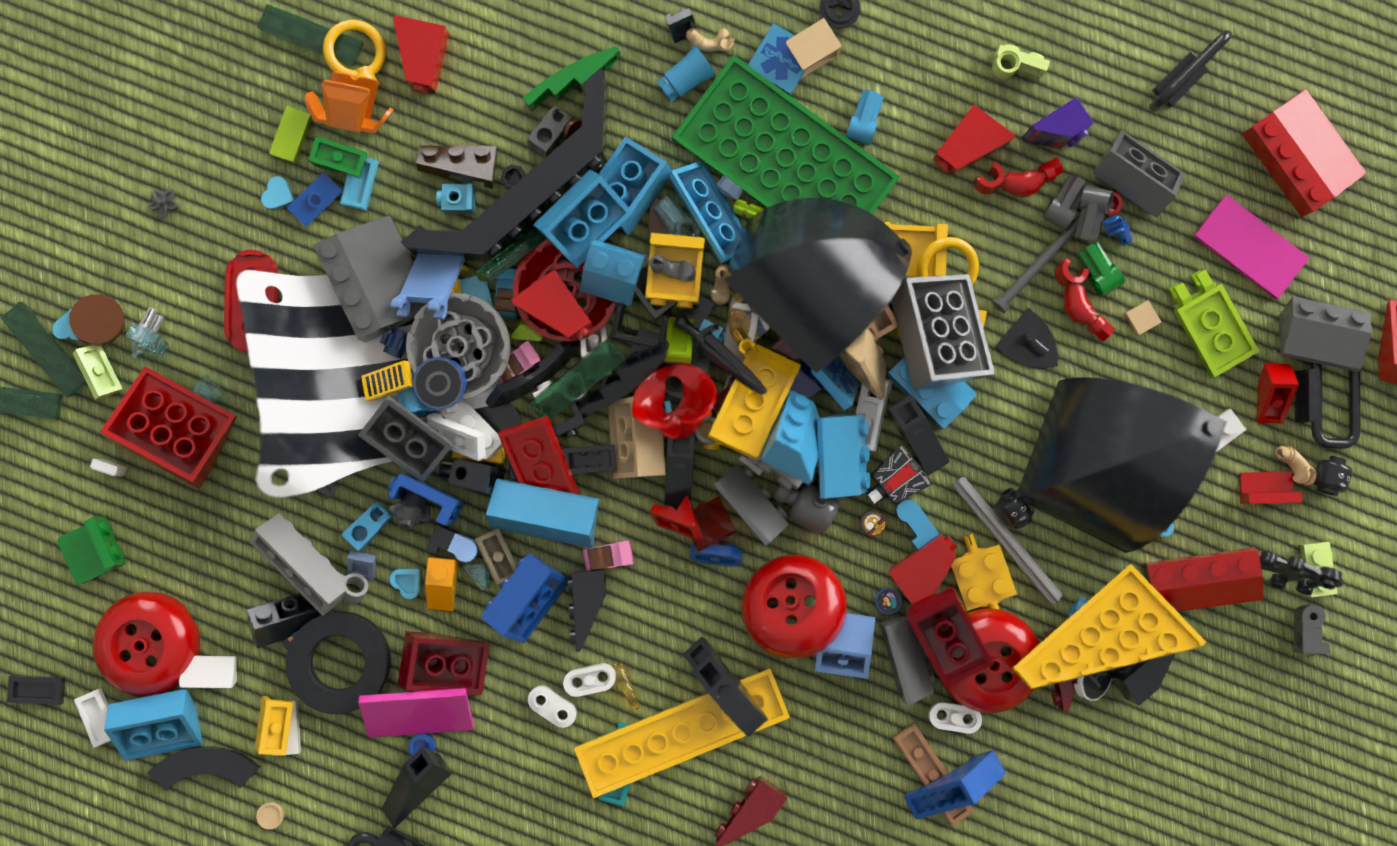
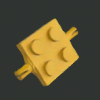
(982, 576)

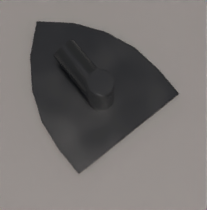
(1030, 342)

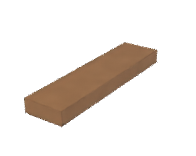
(926, 764)

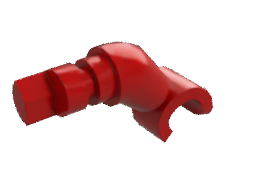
(1017, 183)
(1077, 303)

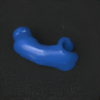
(1118, 227)

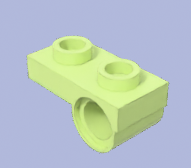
(1029, 63)

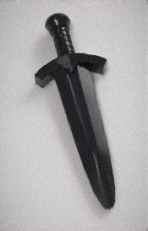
(711, 347)

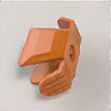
(346, 103)

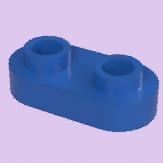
(718, 555)

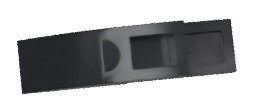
(724, 687)

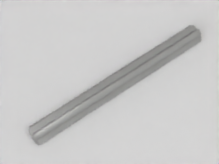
(1007, 540)

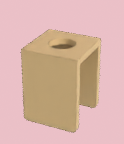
(814, 47)

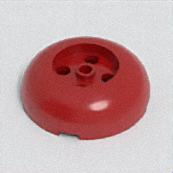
(540, 263)
(815, 625)
(173, 652)
(993, 695)

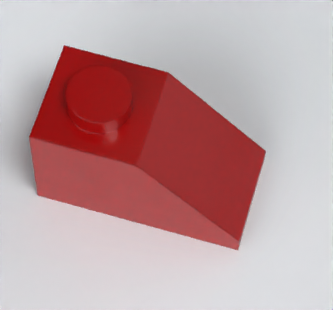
(1275, 392)

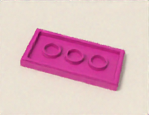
(1251, 247)
(416, 712)

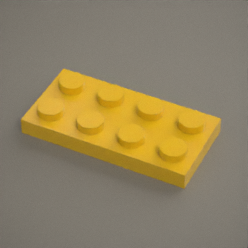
(748, 416)

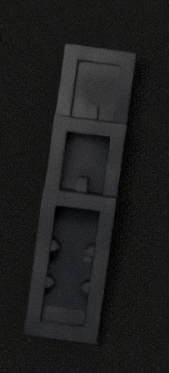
(629, 375)
(587, 459)

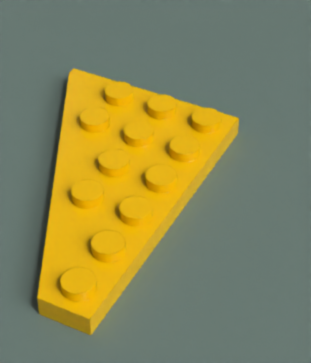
(1112, 630)

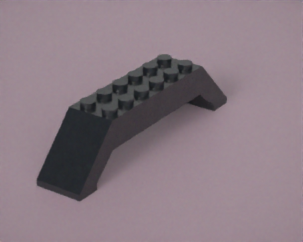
(532, 195)

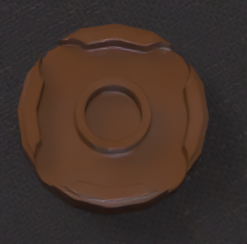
(96, 320)

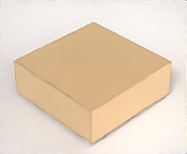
(1142, 318)

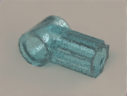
(674, 217)

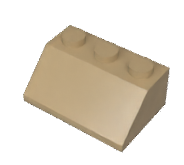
(867, 363)
(637, 446)

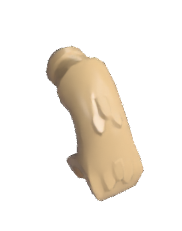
(710, 45)
(719, 292)
(1301, 468)

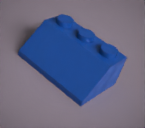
(525, 598)

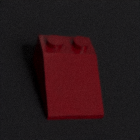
(949, 637)
(442, 663)

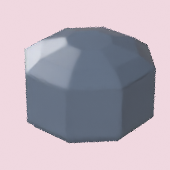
(729, 188)

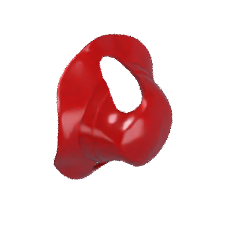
(695, 405)

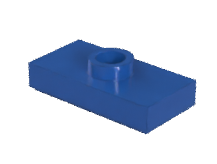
(314, 199)

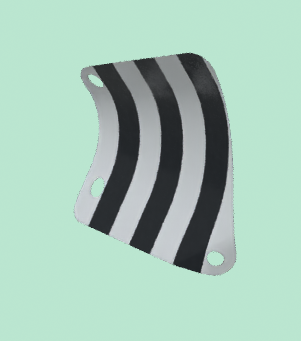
(312, 385)

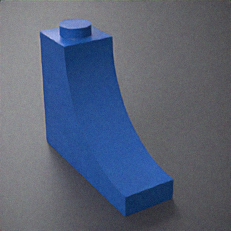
(958, 788)

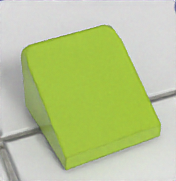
(524, 332)

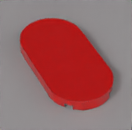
(233, 319)

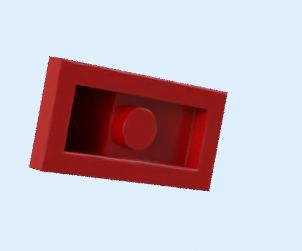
(679, 521)

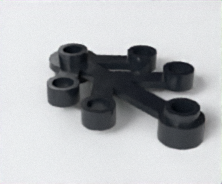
(1297, 569)

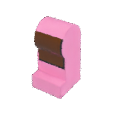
(520, 362)
(608, 555)

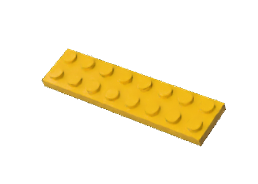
(671, 737)

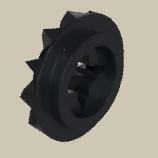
(846, 19)

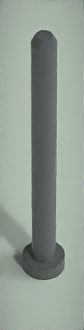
(1002, 302)

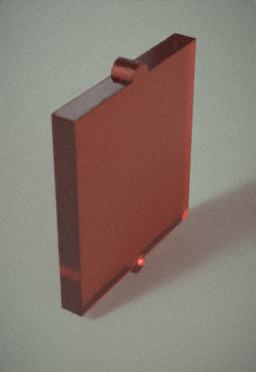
(713, 524)

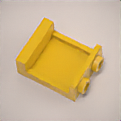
(919, 238)
(666, 289)

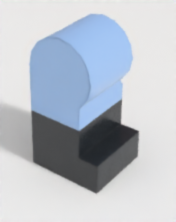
(454, 542)

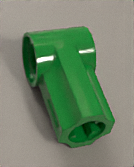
(1104, 275)

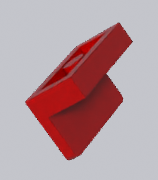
(1268, 488)

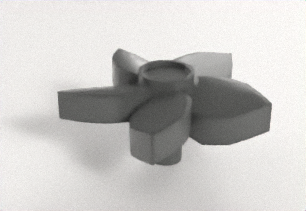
(163, 202)

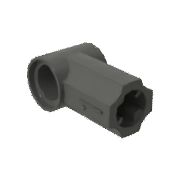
(1094, 206)
(1062, 208)

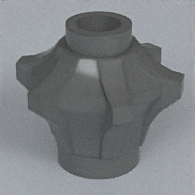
(411, 510)

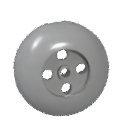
(488, 335)

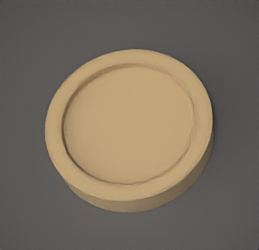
(270, 815)

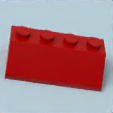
(1208, 579)

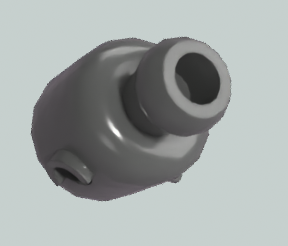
(808, 507)

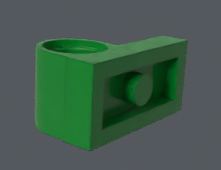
(337, 157)

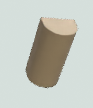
(496, 556)

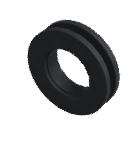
(301, 670)

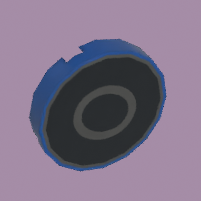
(439, 383)

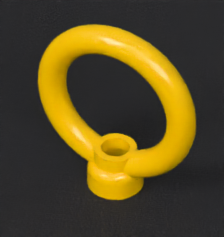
(371, 32)
(949, 242)

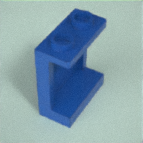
(451, 504)

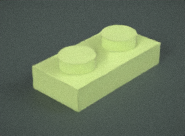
(97, 371)
(1318, 556)

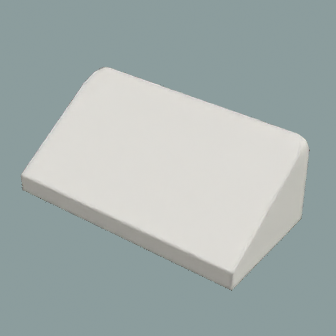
(210, 672)

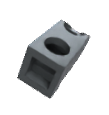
(548, 132)
(1308, 630)

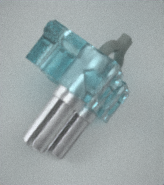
(147, 337)

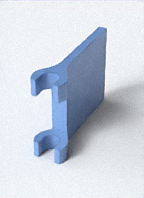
(429, 282)

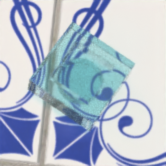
(208, 389)

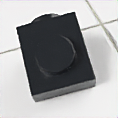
(569, 427)

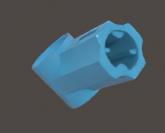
(864, 121)

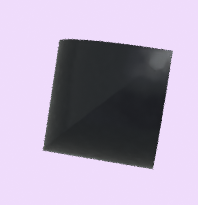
(818, 273)
(1119, 459)

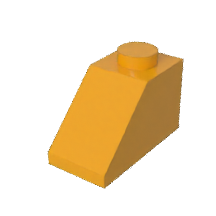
(441, 583)

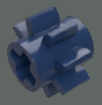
(394, 342)

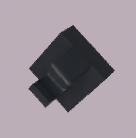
(680, 24)

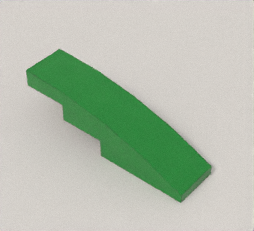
(567, 78)

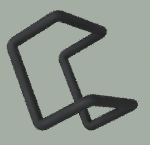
(618, 318)

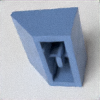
(850, 650)

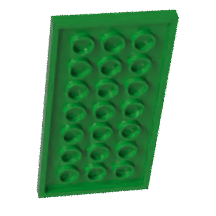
(777, 145)

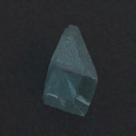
(479, 574)

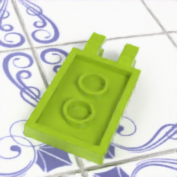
(1212, 324)

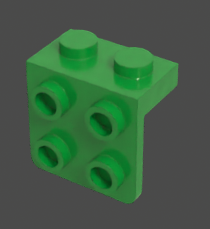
(91, 550)

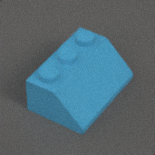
(636, 178)
(582, 215)
(938, 404)
(794, 438)
(843, 455)
(153, 724)

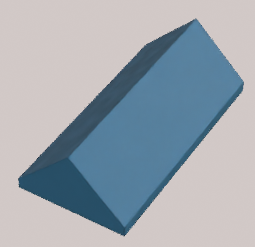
(709, 209)
(543, 513)

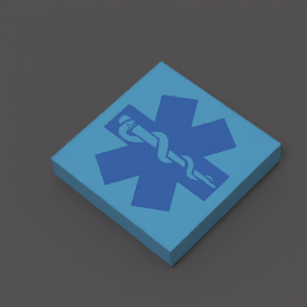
(776, 61)
(838, 382)

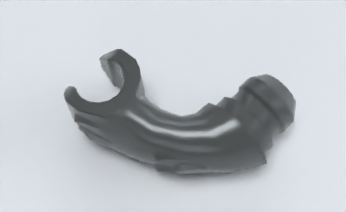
(678, 270)

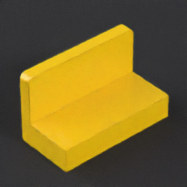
(273, 726)

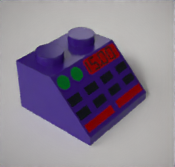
(1062, 127)

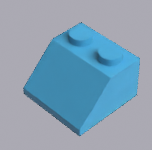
(611, 272)

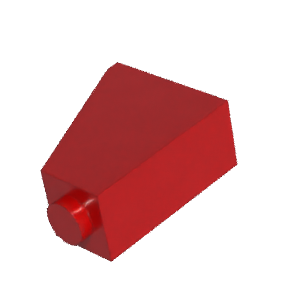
(421, 51)
(971, 141)
(554, 306)
(924, 569)

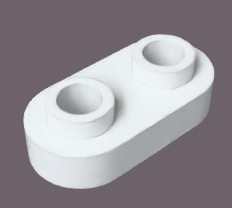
(590, 680)
(552, 706)
(954, 717)

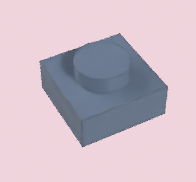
(362, 564)

